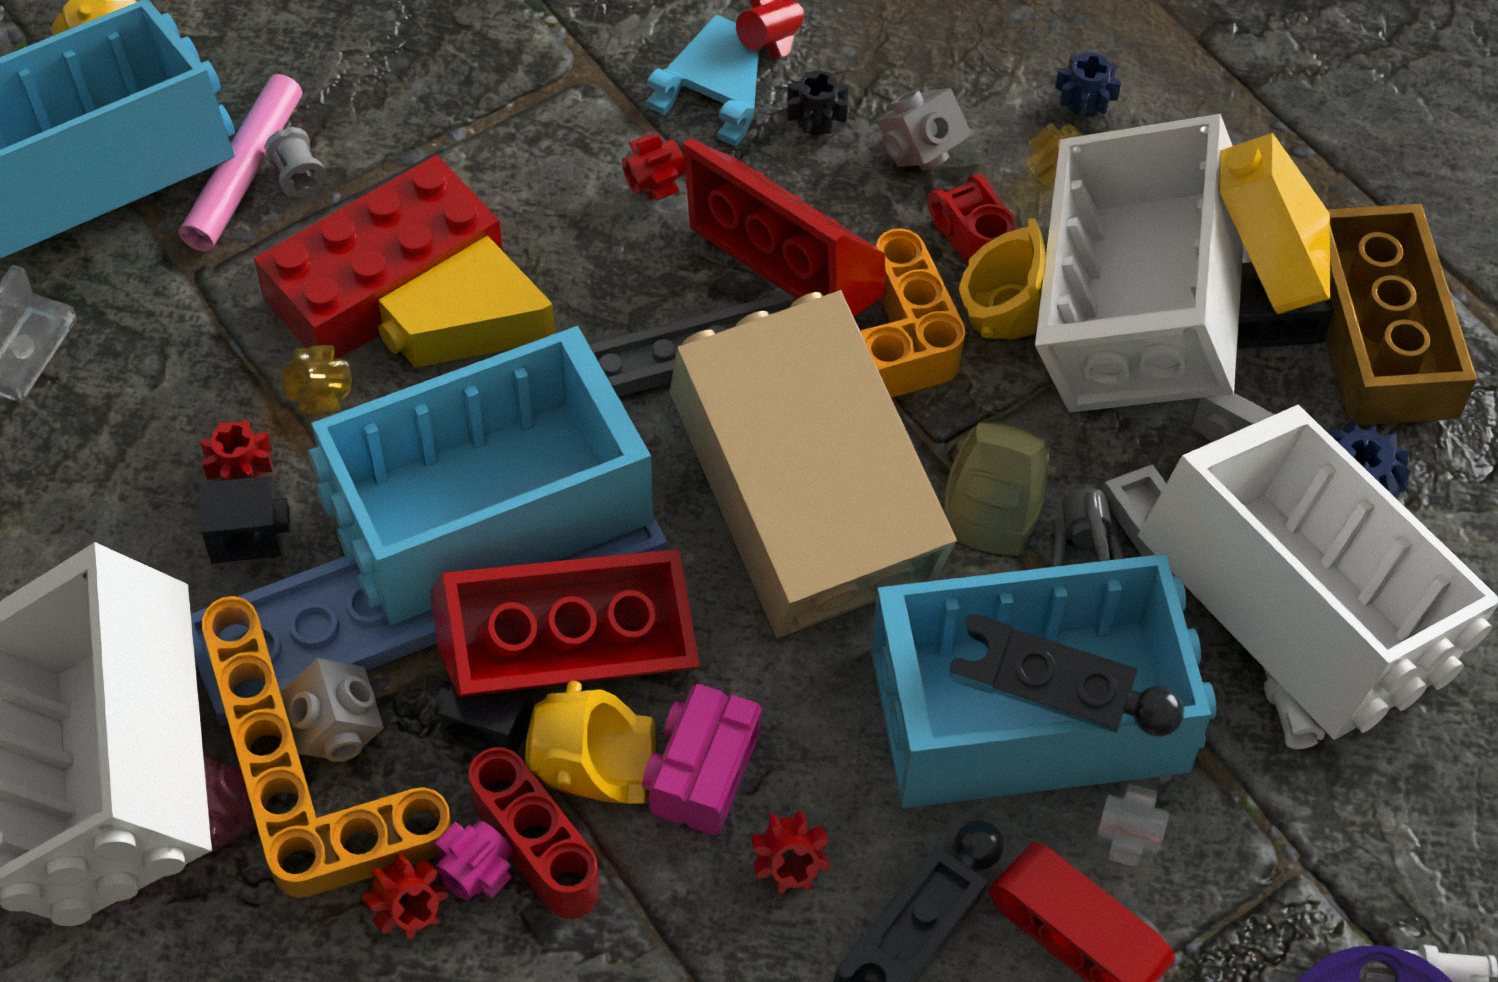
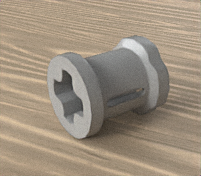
(295, 162)

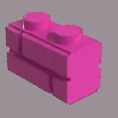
(703, 759)

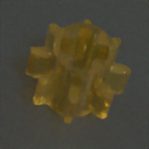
(1046, 148)
(316, 379)

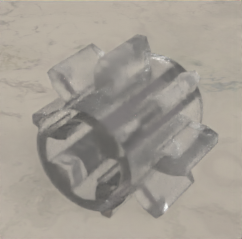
(1132, 825)

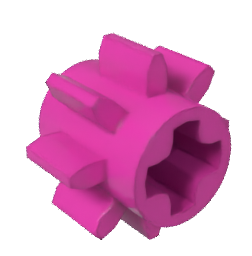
(473, 860)

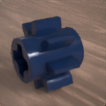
(1088, 84)

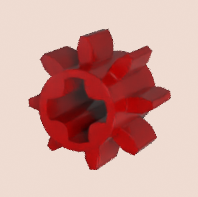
(654, 167)
(236, 452)
(793, 869)
(417, 909)

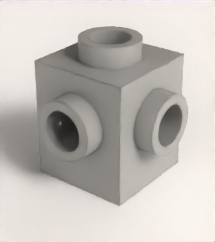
(923, 128)
(331, 710)

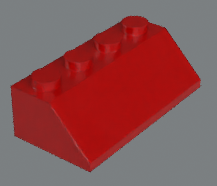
(778, 231)
(564, 622)

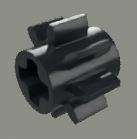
(817, 102)

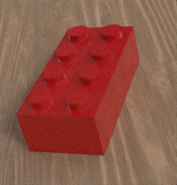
(337, 269)

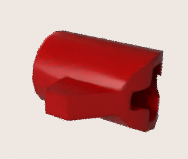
(770, 25)

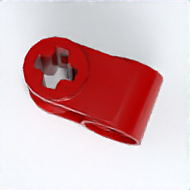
(969, 215)

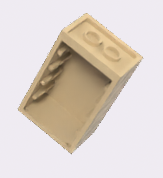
(809, 461)

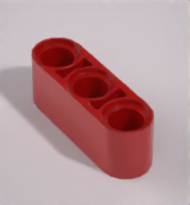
(542, 858)
(1078, 920)

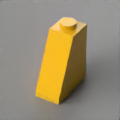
(1278, 222)
(465, 309)

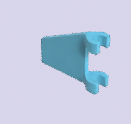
(716, 67)

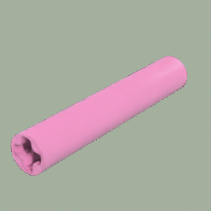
(234, 176)

